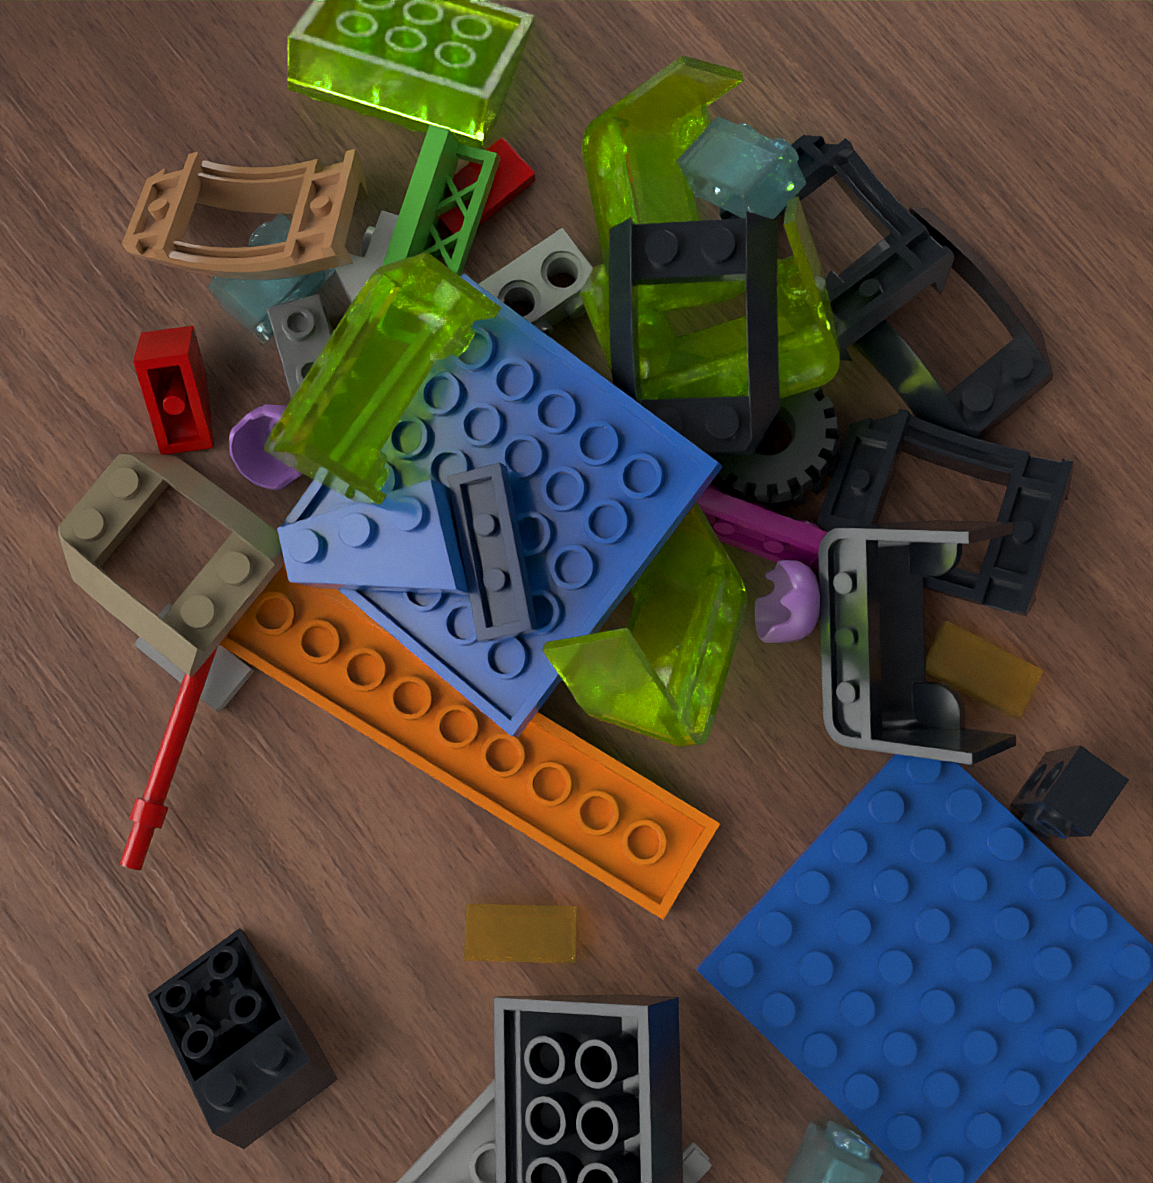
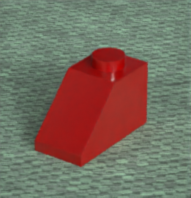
(175, 389)

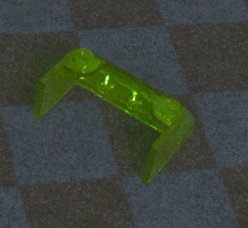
(635, 170)
(716, 358)
(372, 370)
(675, 653)

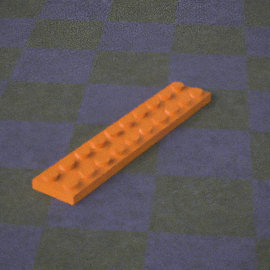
(538, 782)

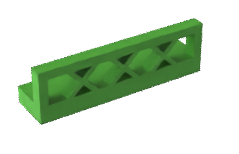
(428, 196)

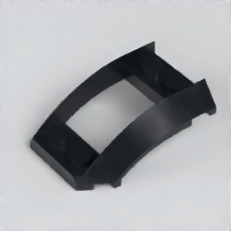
(698, 254)
(895, 274)
(993, 388)
(1031, 501)

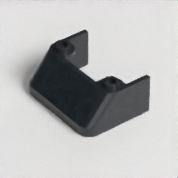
(877, 640)

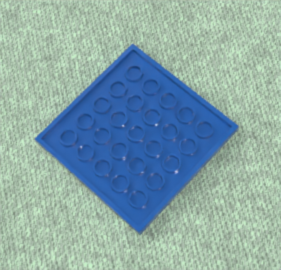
(591, 492)
(931, 968)

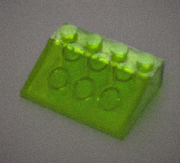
(411, 61)

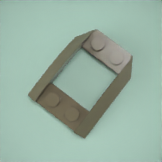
(217, 593)

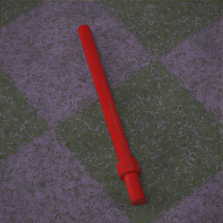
(150, 810)

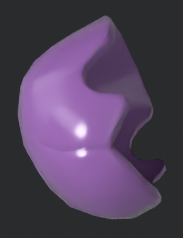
(248, 452)
(791, 607)

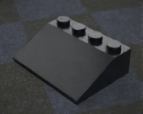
(587, 1089)

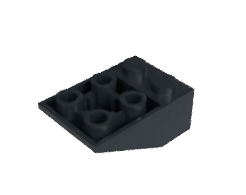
(240, 1041)

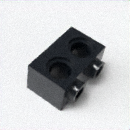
(1068, 794)

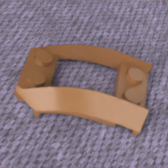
(315, 195)

